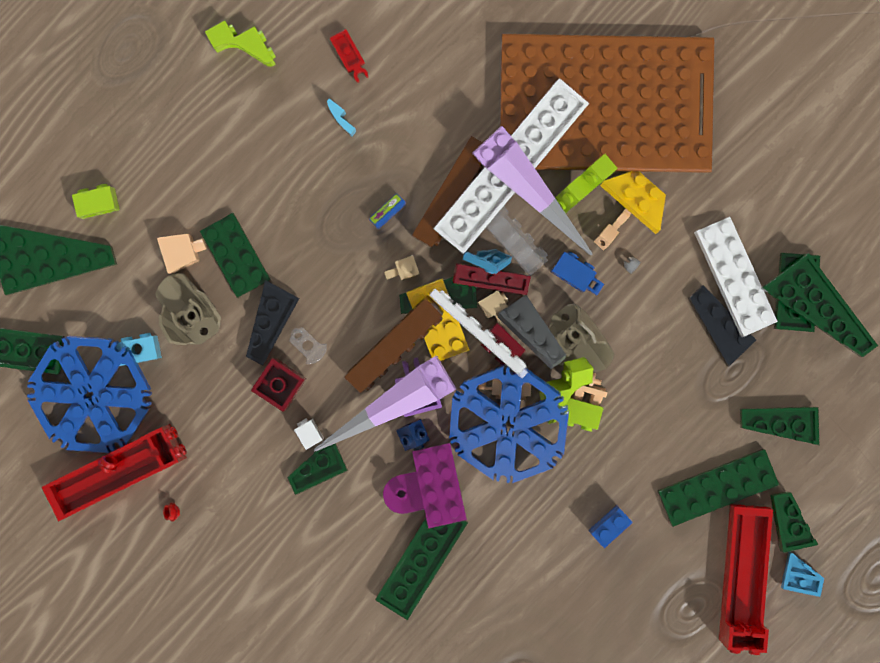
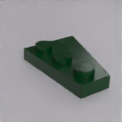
(317, 469)
(791, 528)

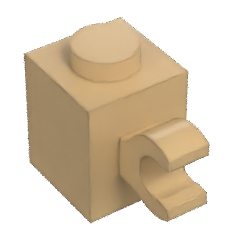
(405, 268)
(493, 305)

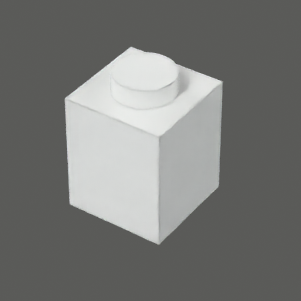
(308, 433)

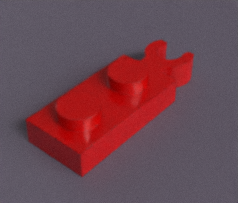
(349, 54)

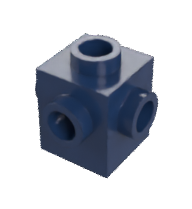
(413, 435)

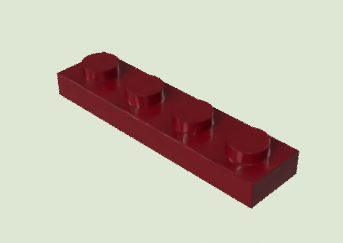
(500, 281)

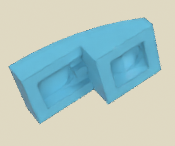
(338, 113)

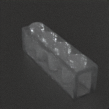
(517, 243)

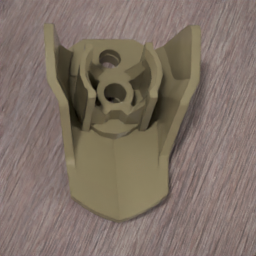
(178, 301)
(581, 337)

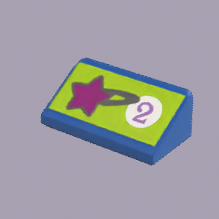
(387, 211)

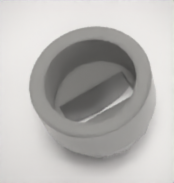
(632, 266)

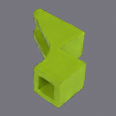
(251, 41)
(585, 183)
(574, 375)

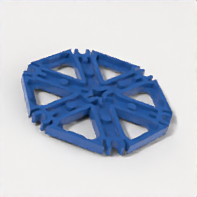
(94, 382)
(525, 419)

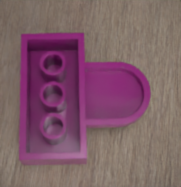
(430, 488)

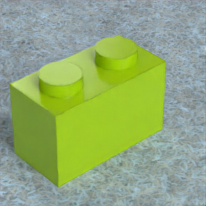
(95, 202)
(584, 414)

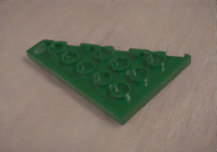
(39, 258)

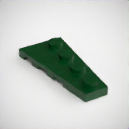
(788, 422)

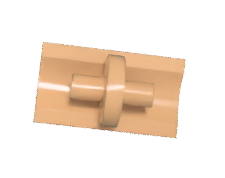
(597, 393)

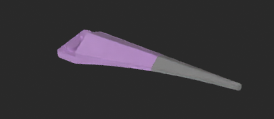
(509, 164)
(417, 389)

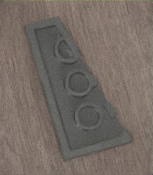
(531, 329)

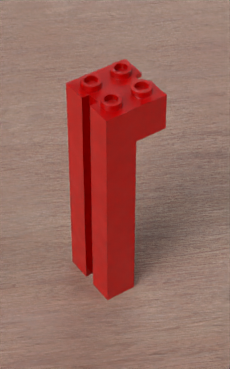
(135, 463)
(746, 579)

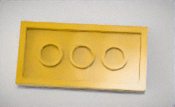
(447, 337)

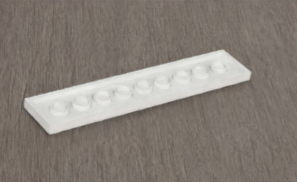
(488, 193)

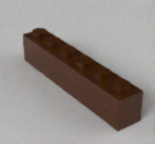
(458, 180)
(394, 343)

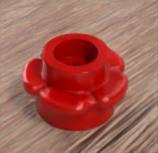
(108, 464)
(171, 512)

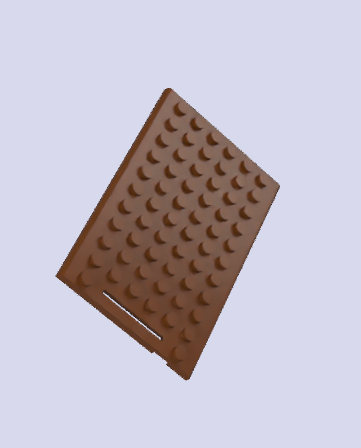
(638, 96)

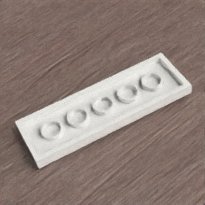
(735, 277)
(474, 327)

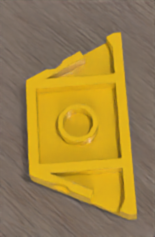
(638, 197)

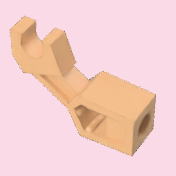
(610, 231)

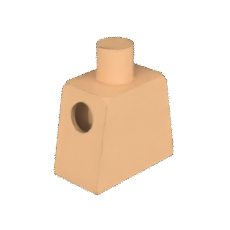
(180, 251)

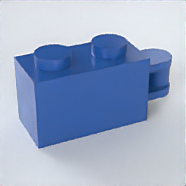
(576, 273)

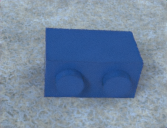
(610, 526)

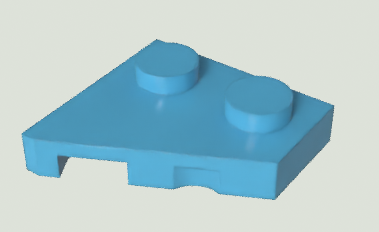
(491, 260)
(801, 577)

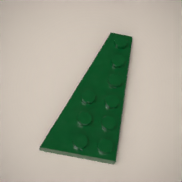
(813, 297)

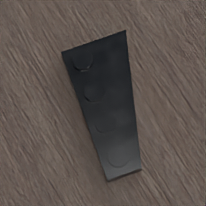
(270, 320)
(720, 325)

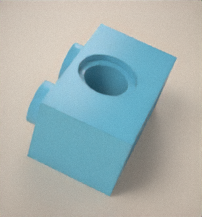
(149, 345)

